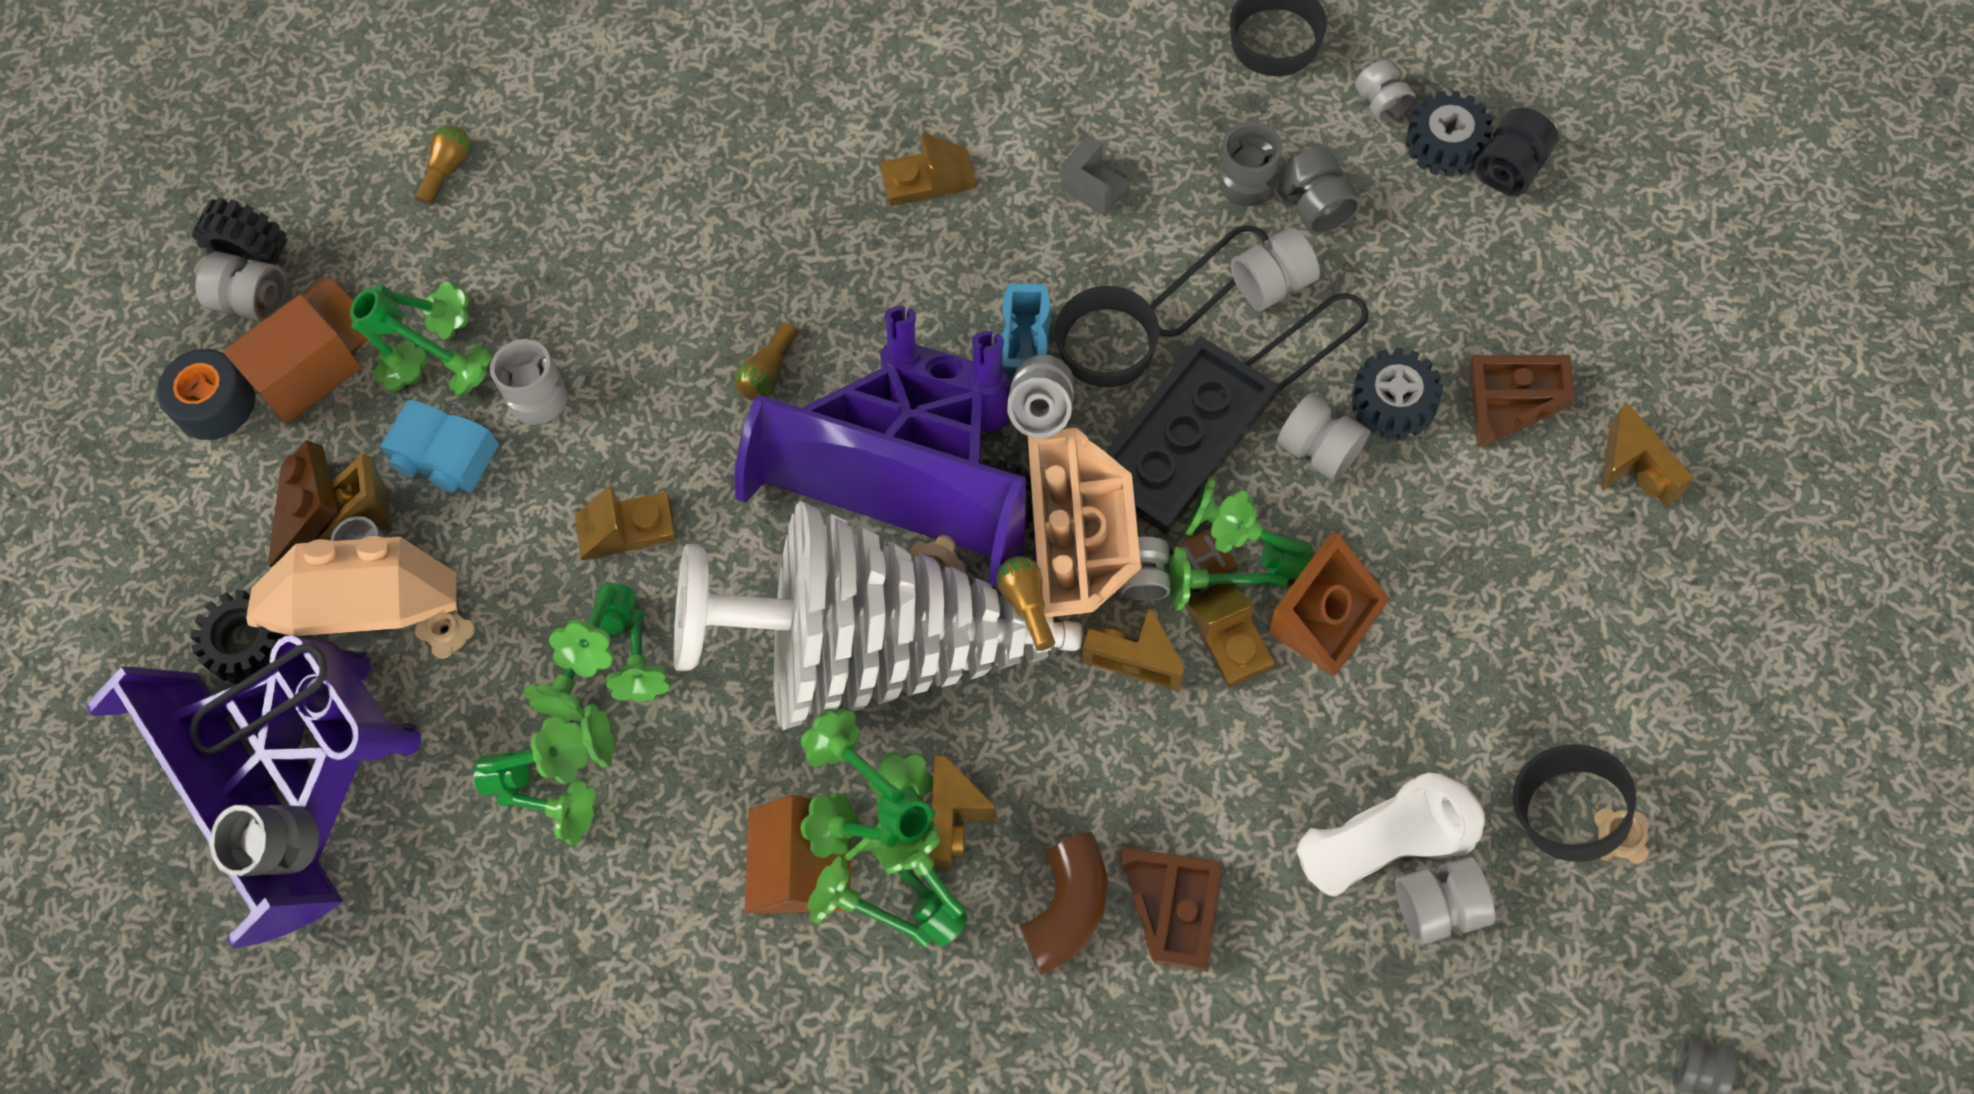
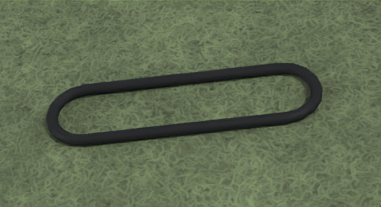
(1169, 333)
(1328, 349)
(249, 681)

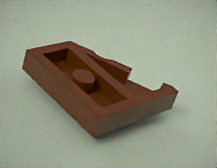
(1517, 392)
(303, 500)
(1175, 905)

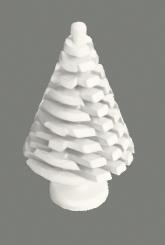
(859, 620)

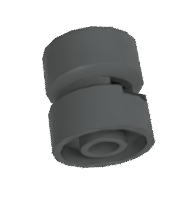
(1249, 163)
(1319, 191)
(264, 839)

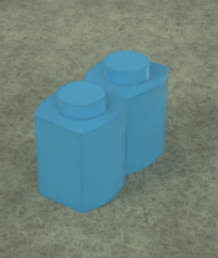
(1025, 324)
(438, 446)

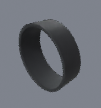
(1309, 10)
(1107, 298)
(1574, 759)

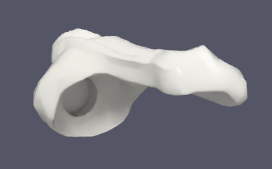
(1425, 819)

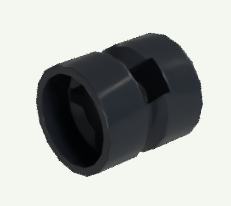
(1516, 151)

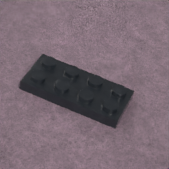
(1189, 430)

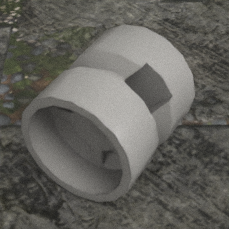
(1279, 267)
(240, 286)
(529, 381)
(1041, 396)
(1318, 433)
(1449, 899)

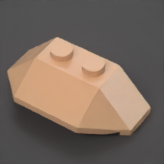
(1081, 522)
(351, 588)

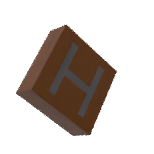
(1203, 554)

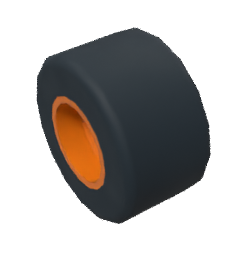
(205, 394)

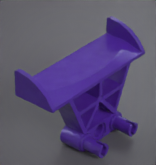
(899, 445)
(339, 717)

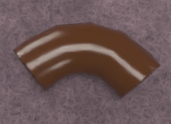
(1076, 903)

